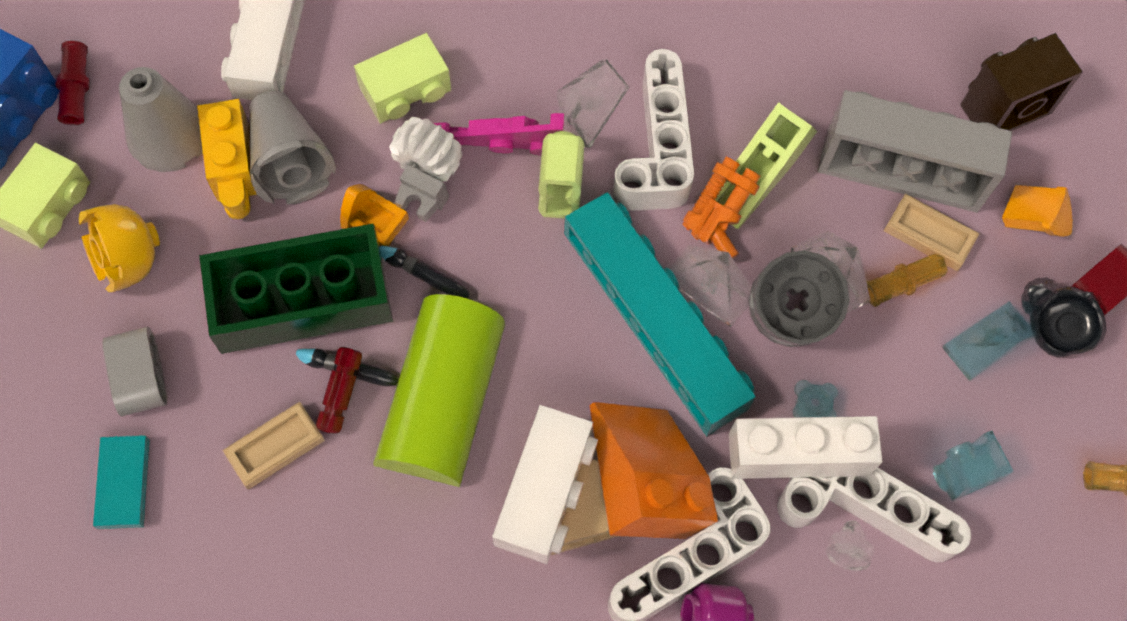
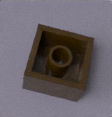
(1021, 84)

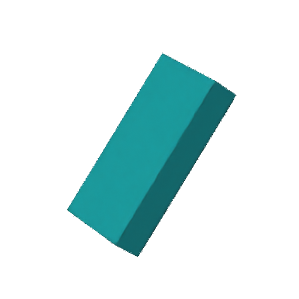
(121, 482)

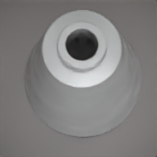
(158, 121)
(285, 151)

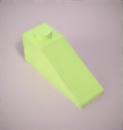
(770, 155)

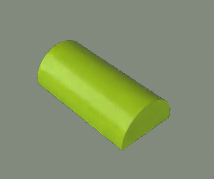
(441, 389)

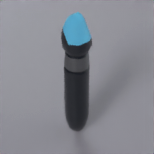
(399, 258)
(319, 358)

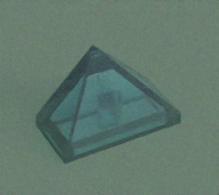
(988, 341)

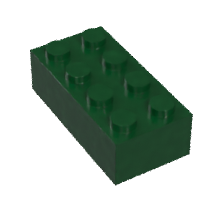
(295, 288)

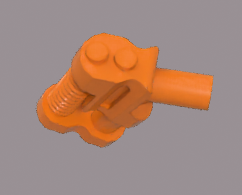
(711, 219)

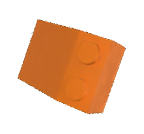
(649, 474)

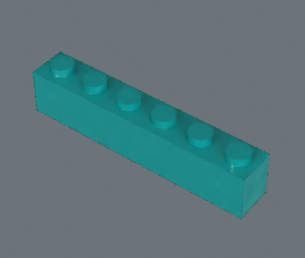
(659, 314)

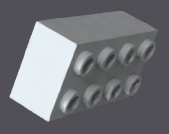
(915, 151)

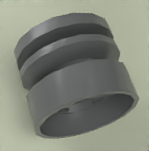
(823, 303)

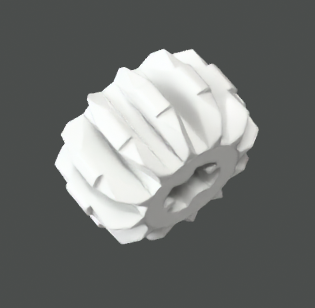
(426, 148)

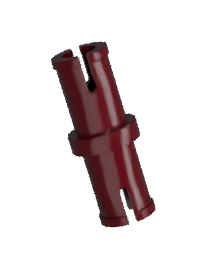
(72, 83)

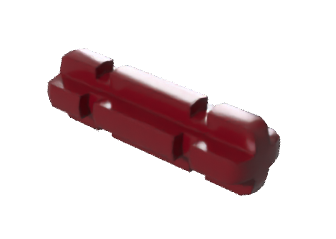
(339, 390)

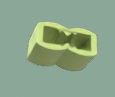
(560, 174)

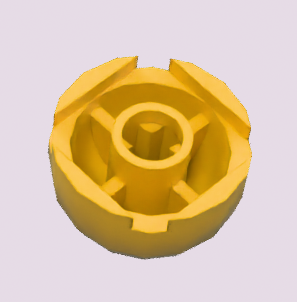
(119, 245)

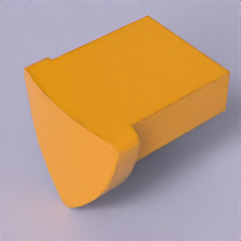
(364, 207)
(1039, 210)

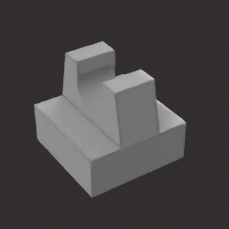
(424, 188)

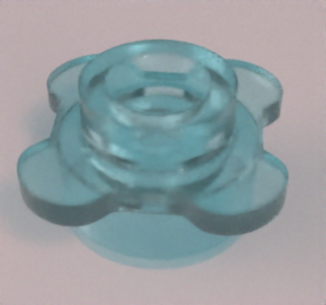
(806, 392)

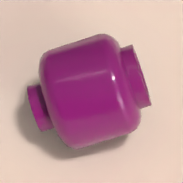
(716, 603)

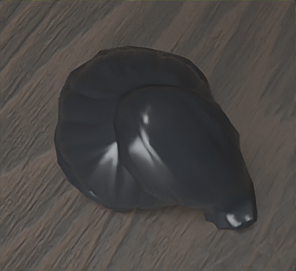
(1063, 317)

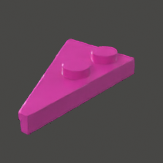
(506, 133)

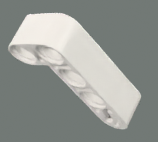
(661, 129)
(879, 511)
(684, 559)

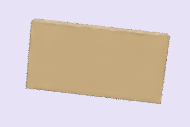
(931, 231)
(273, 445)

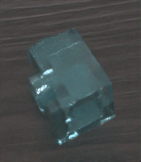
(972, 466)

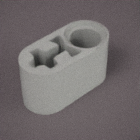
(134, 371)

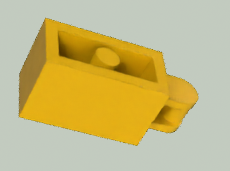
(227, 155)

